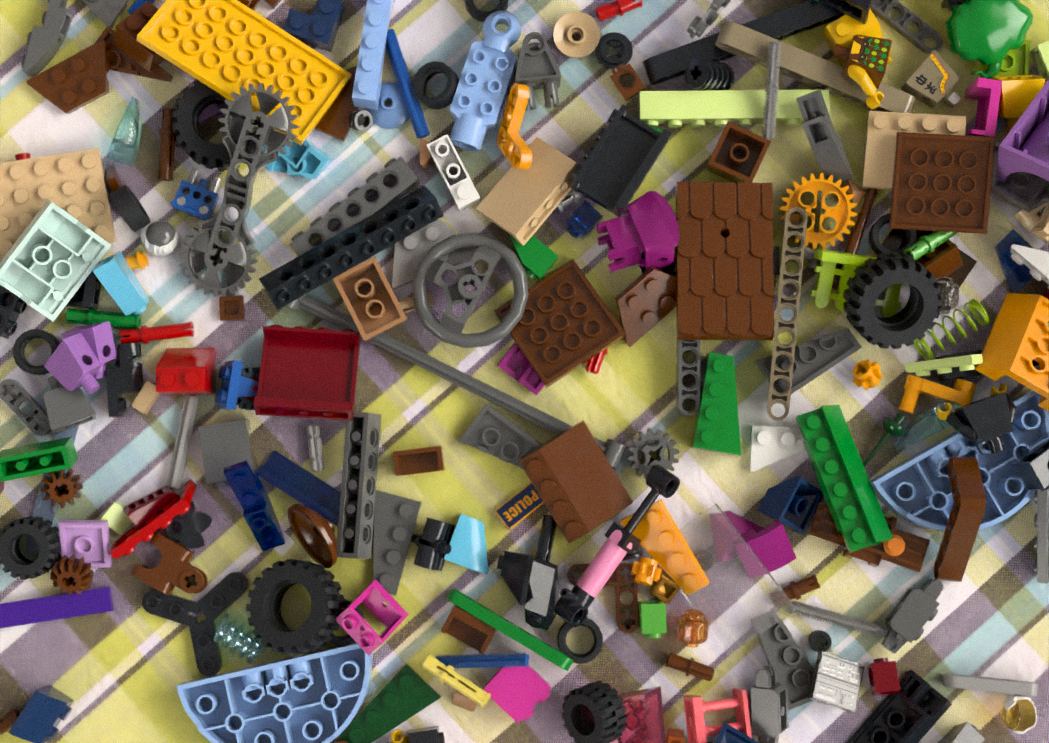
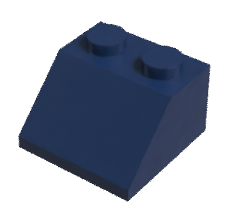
(42, 715)

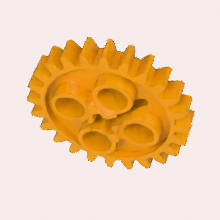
(840, 213)

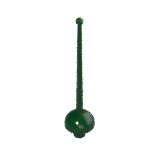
(892, 427)

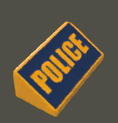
(519, 506)

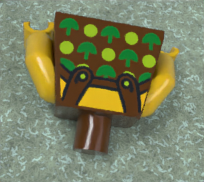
(866, 64)

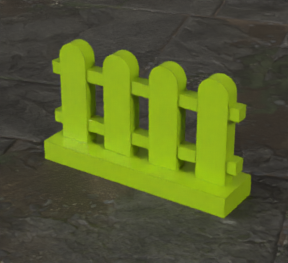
(850, 262)

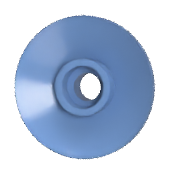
(391, 116)

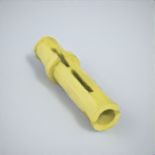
(448, 675)

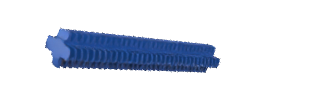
(471, 661)

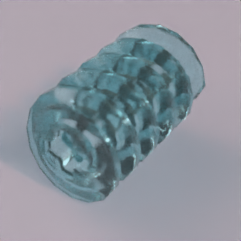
(238, 639)

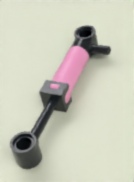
(575, 603)

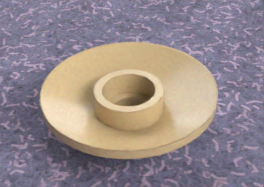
(580, 24)

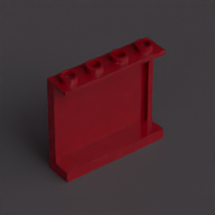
(308, 373)

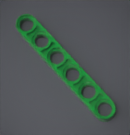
(510, 629)

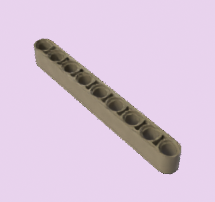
(807, 68)
(785, 302)

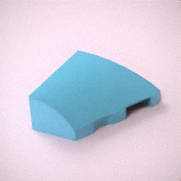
(301, 160)

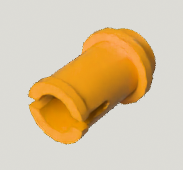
(138, 261)

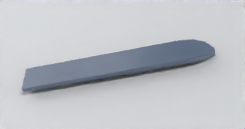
(43, 507)

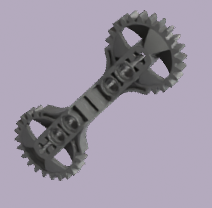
(238, 189)

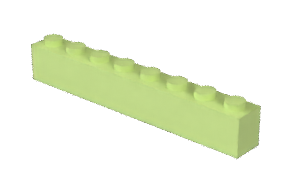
(718, 107)

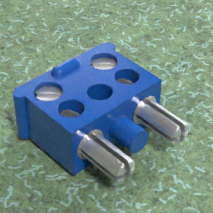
(197, 207)

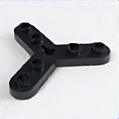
(213, 604)

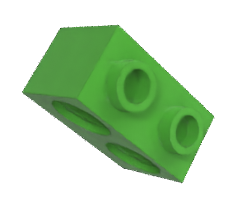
(652, 618)

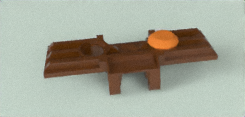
(904, 548)

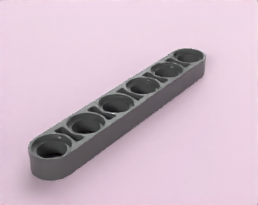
(906, 17)

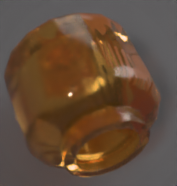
(692, 628)

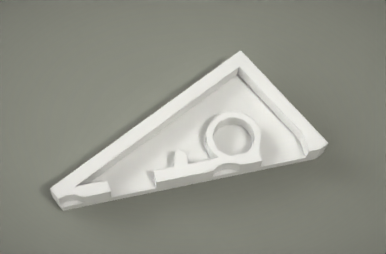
(772, 444)

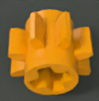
(867, 374)
(646, 571)

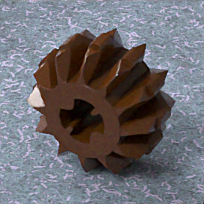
(66, 494)
(71, 574)

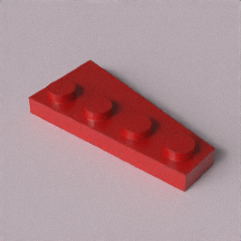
(178, 505)

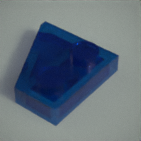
(1015, 274)

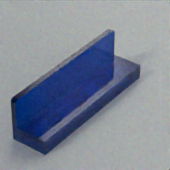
(302, 486)

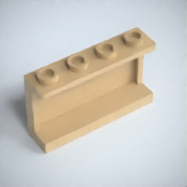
(529, 196)

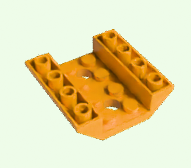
(1016, 340)

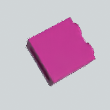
(518, 690)

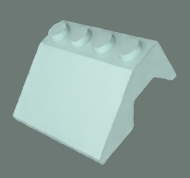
(51, 260)

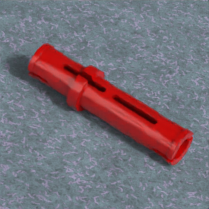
(147, 334)

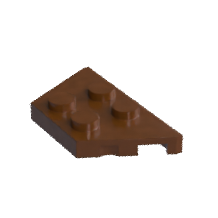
(76, 79)
(646, 303)

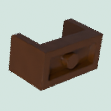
(418, 460)
(468, 629)

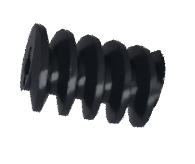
(709, 75)

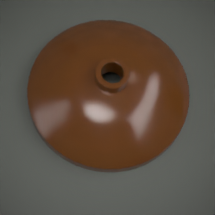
(314, 534)

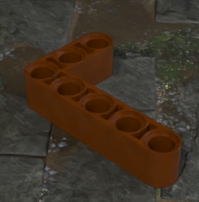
(963, 519)

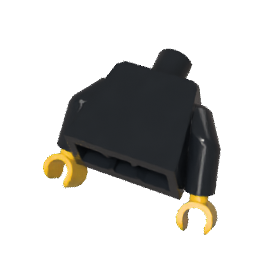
(984, 418)

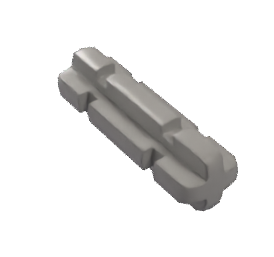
(315, 447)

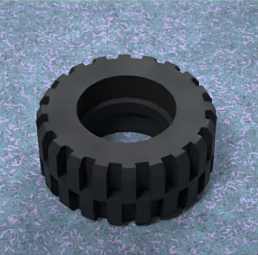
(186, 128)
(911, 320)
(267, 599)

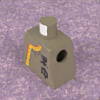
(933, 82)

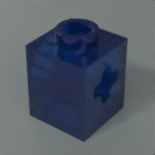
(583, 221)

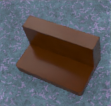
(942, 260)

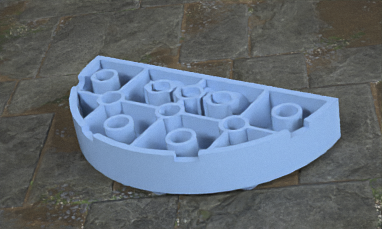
(921, 485)
(282, 700)

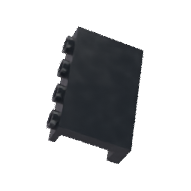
(619, 161)

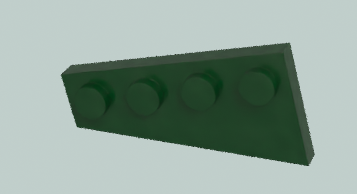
(393, 705)

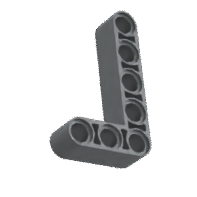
(687, 369)

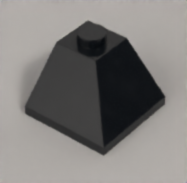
(516, 573)

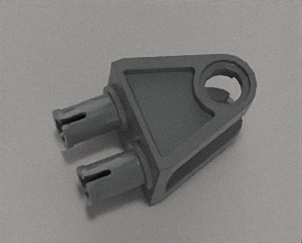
(538, 70)

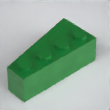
(717, 418)

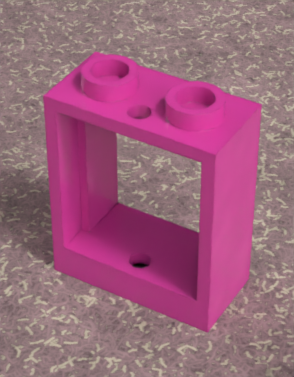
(390, 615)

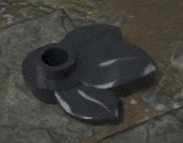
(192, 526)

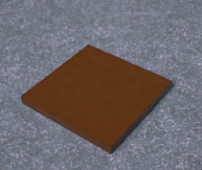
(942, 182)
(563, 324)

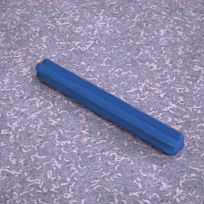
(406, 86)

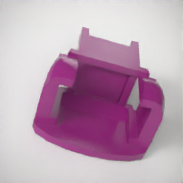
(645, 227)

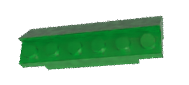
(843, 478)

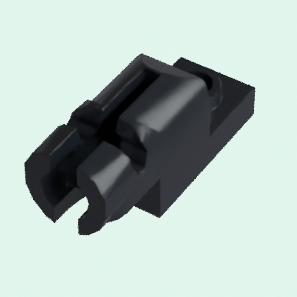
(124, 379)

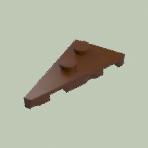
(121, 62)

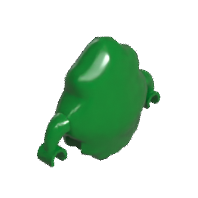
(988, 31)

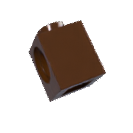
(631, 91)

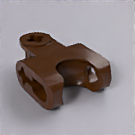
(173, 568)

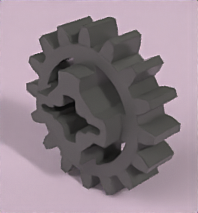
(658, 447)

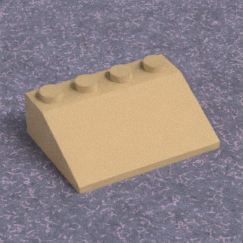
(881, 140)

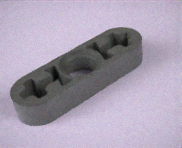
(19, 390)

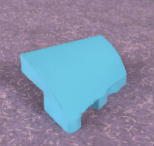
(469, 545)

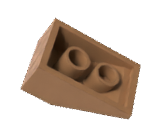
(370, 299)

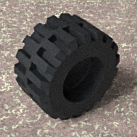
(13, 559)
(594, 714)

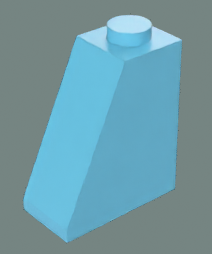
(121, 284)

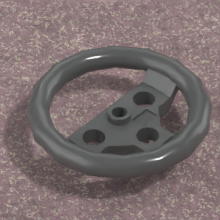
(431, 269)

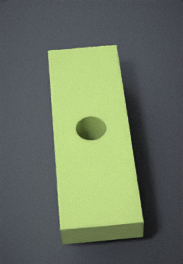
(944, 365)

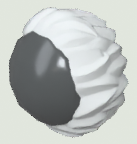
(159, 238)

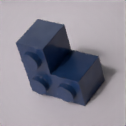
(316, 29)

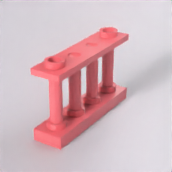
(696, 708)

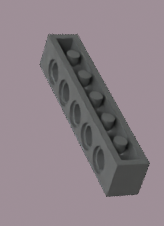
(357, 197)
(358, 486)

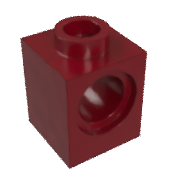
(883, 677)

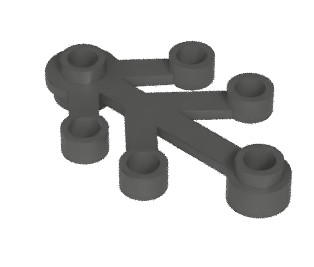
(699, 25)

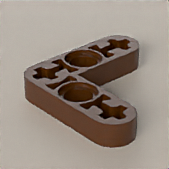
(615, 579)

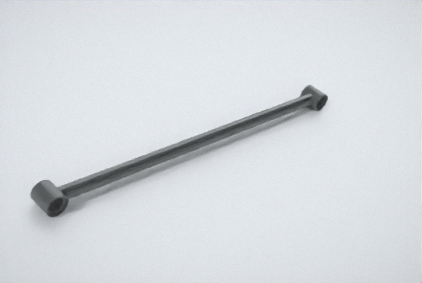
(613, 450)

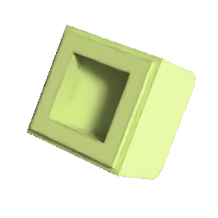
(117, 518)

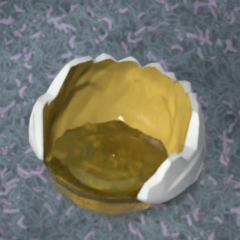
(1019, 713)

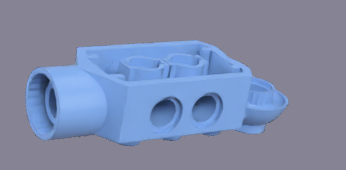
(484, 82)

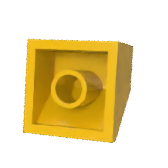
(846, 27)

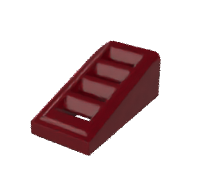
(147, 506)

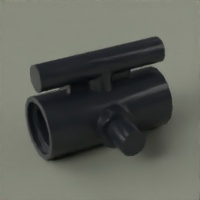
(433, 544)

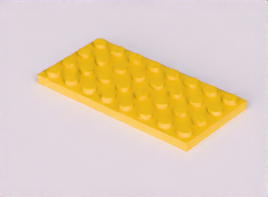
(235, 46)

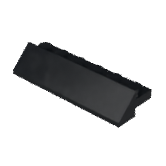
(904, 715)

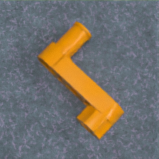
(960, 394)

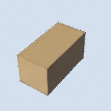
(146, 398)

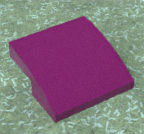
(519, 368)
(771, 546)

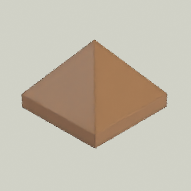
(853, 189)

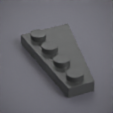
(498, 436)
(789, 661)

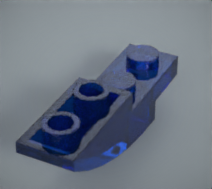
(256, 505)

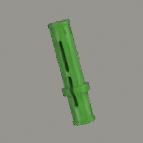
(927, 243)

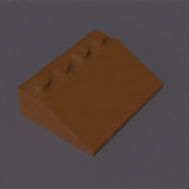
(575, 481)

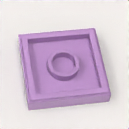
(86, 539)

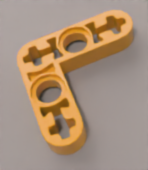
(508, 138)

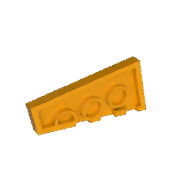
(669, 548)

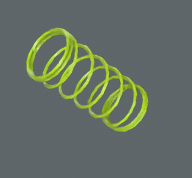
(971, 304)

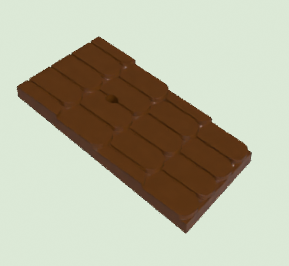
(724, 261)

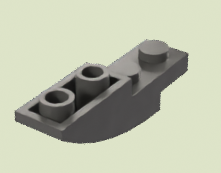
(47, 40)
(823, 138)

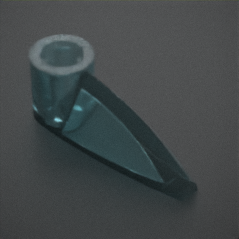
(127, 137)
(922, 427)

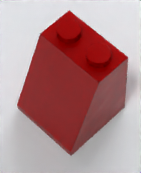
(187, 372)

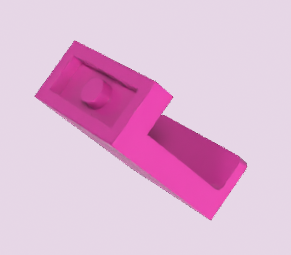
(988, 96)

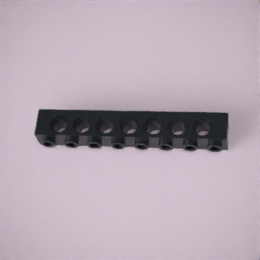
(351, 247)

